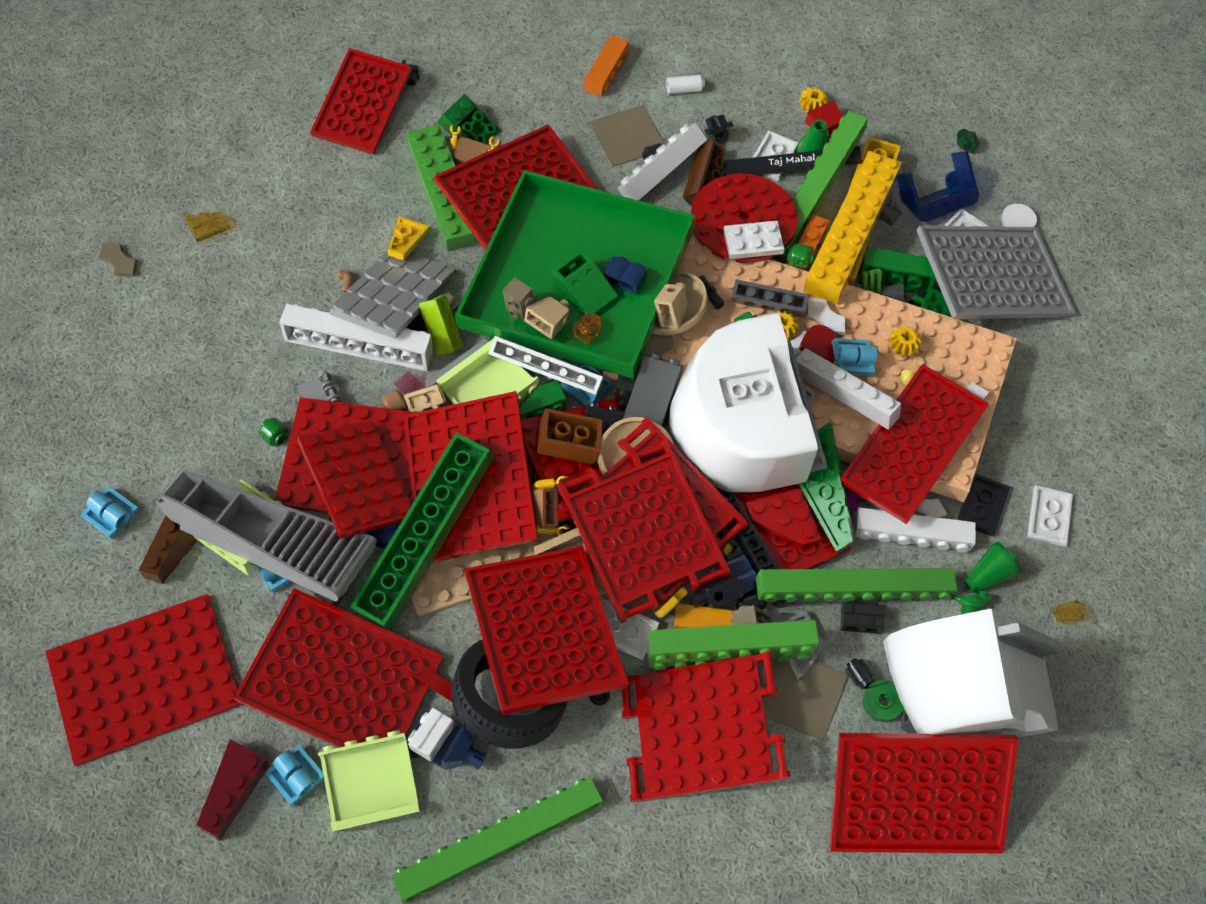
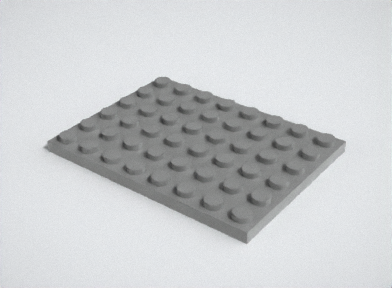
(994, 272)

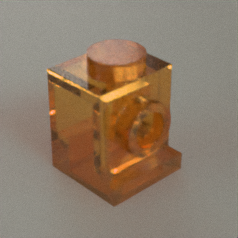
(587, 328)

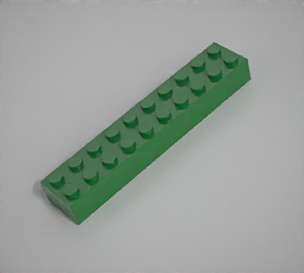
(423, 531)

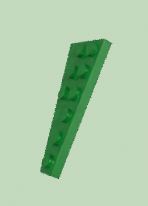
(828, 494)

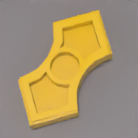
(671, 603)

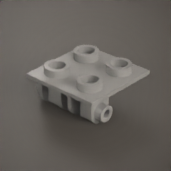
(322, 388)

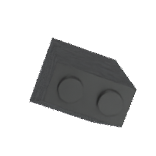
(654, 389)

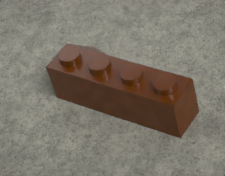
(705, 168)
(166, 551)

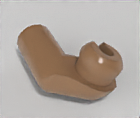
(347, 279)

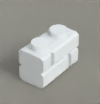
(431, 734)

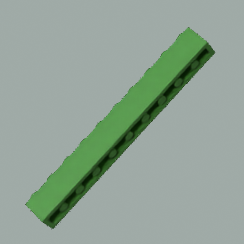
(825, 173)
(855, 584)
(496, 840)

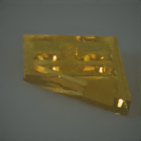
(206, 224)

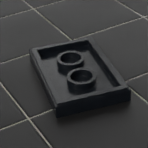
(984, 504)

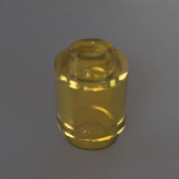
(1069, 612)

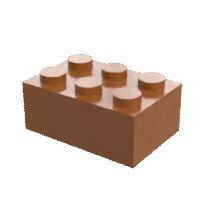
(569, 436)

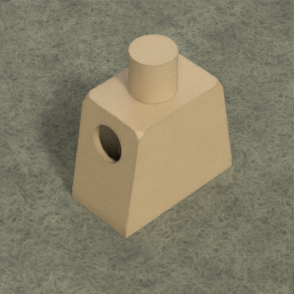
(671, 305)
(548, 316)

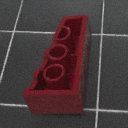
(232, 786)

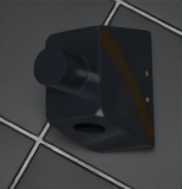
(717, 592)

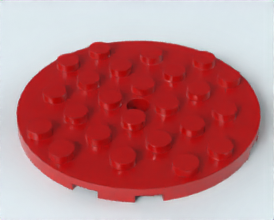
(731, 195)

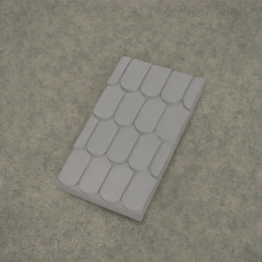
(391, 292)

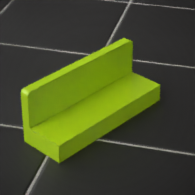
(441, 325)

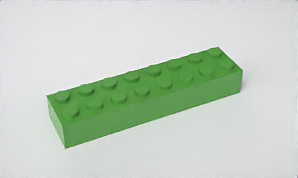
(431, 158)
(716, 643)

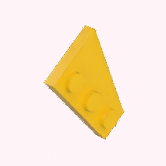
(406, 237)

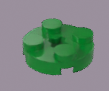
(878, 711)

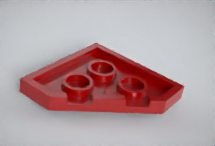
(785, 516)

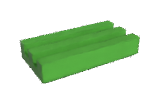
(875, 275)

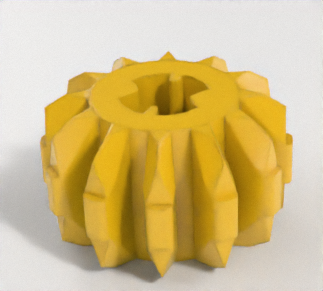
(812, 99)
(789, 324)
(905, 341)

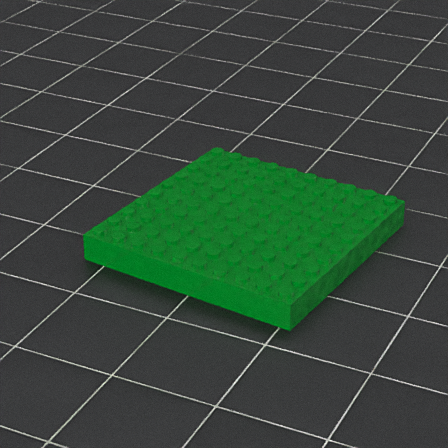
(545, 227)

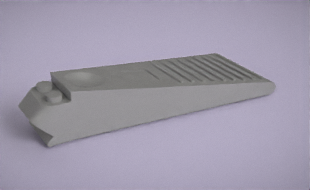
(267, 534)

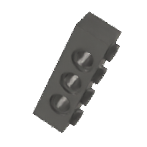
(770, 298)

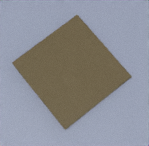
(626, 134)
(807, 702)

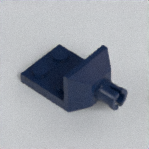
(456, 750)

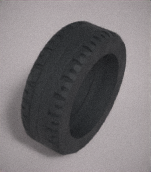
(489, 724)

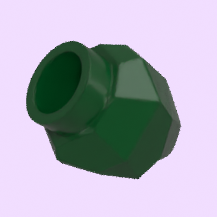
(967, 140)

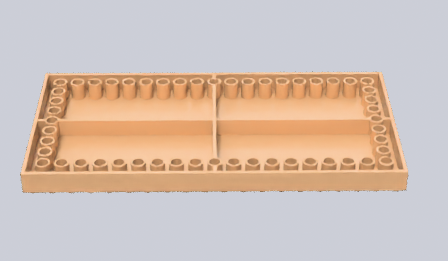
(948, 346)

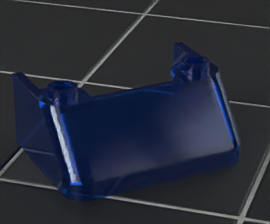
(960, 191)

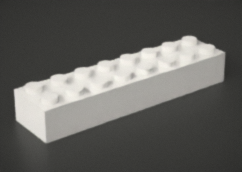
(335, 334)

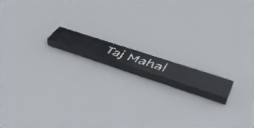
(781, 162)

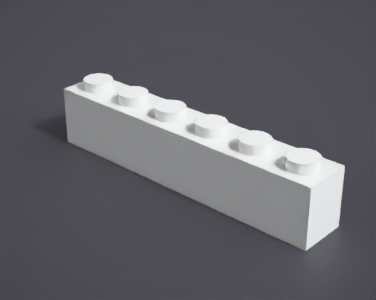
(662, 163)
(546, 365)
(848, 389)
(920, 530)

